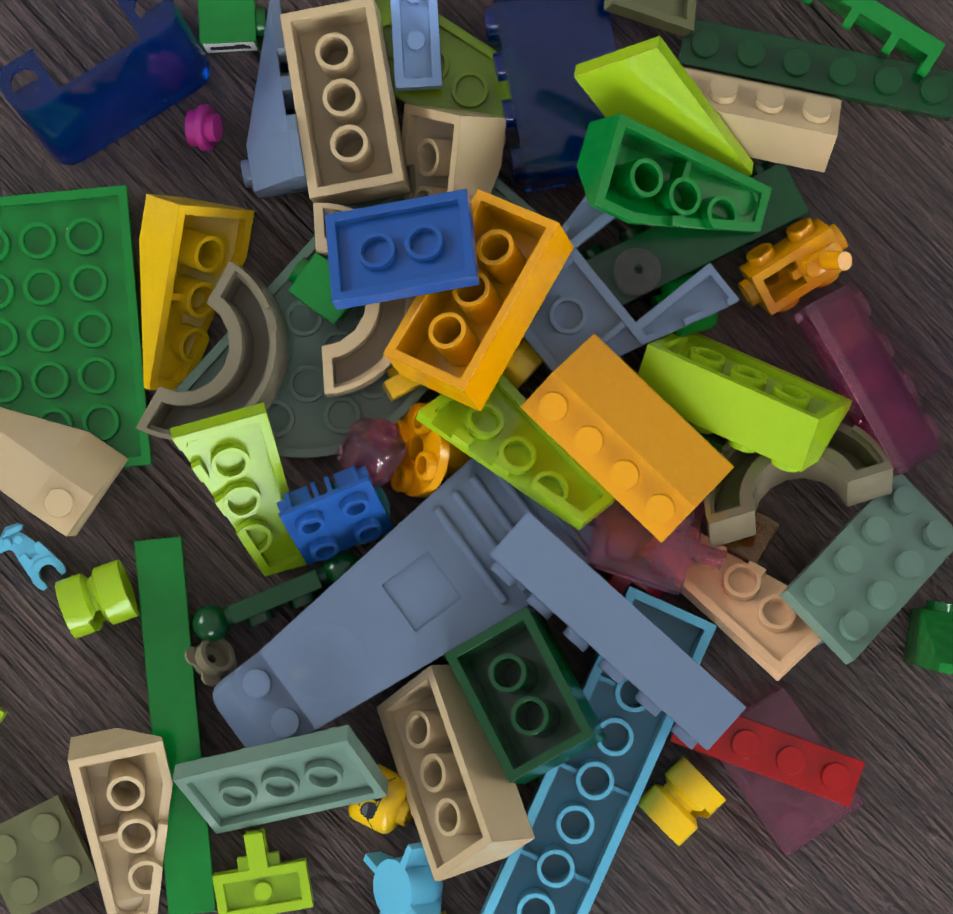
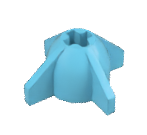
(405, 882)

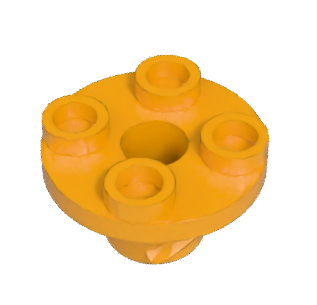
(426, 457)

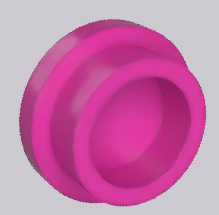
(203, 127)

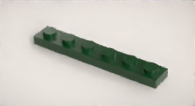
(818, 69)

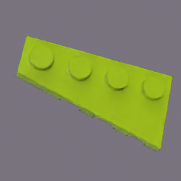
(519, 452)
(246, 478)

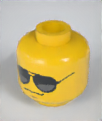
(386, 812)

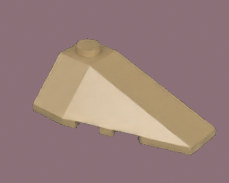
(55, 469)
(124, 806)

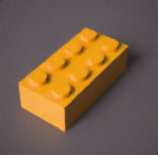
(468, 334)

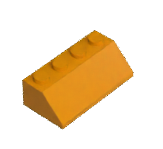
(627, 437)

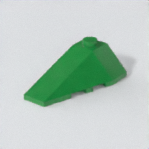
(663, 182)
(931, 637)

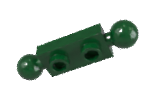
(214, 622)

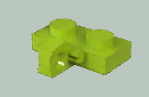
(263, 881)

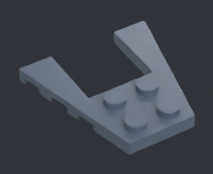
(584, 305)

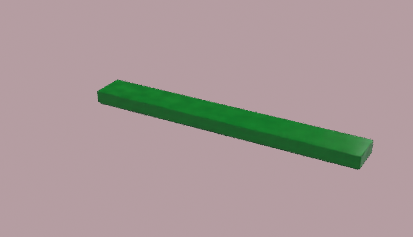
(175, 716)

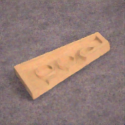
(750, 611)

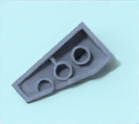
(273, 138)

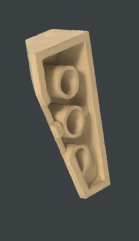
(451, 149)

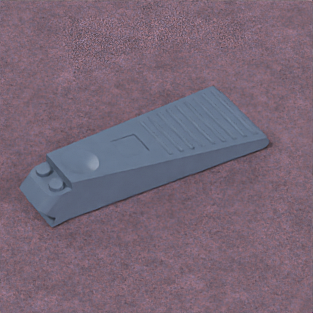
(391, 611)

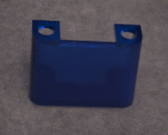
(538, 60)
(114, 94)

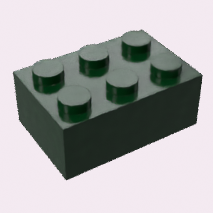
(525, 696)

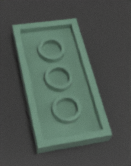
(871, 569)
(281, 779)

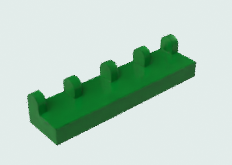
(889, 28)

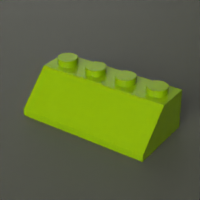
(744, 399)

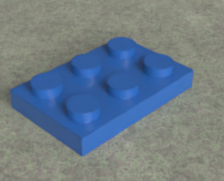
(401, 249)

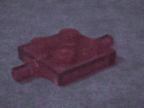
(633, 552)

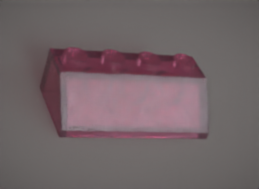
(862, 370)

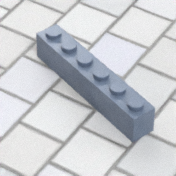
(617, 631)

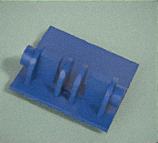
(336, 518)

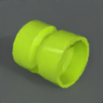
(95, 599)

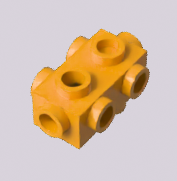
(799, 263)

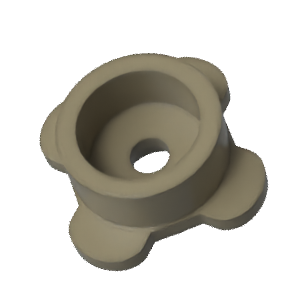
(221, 655)

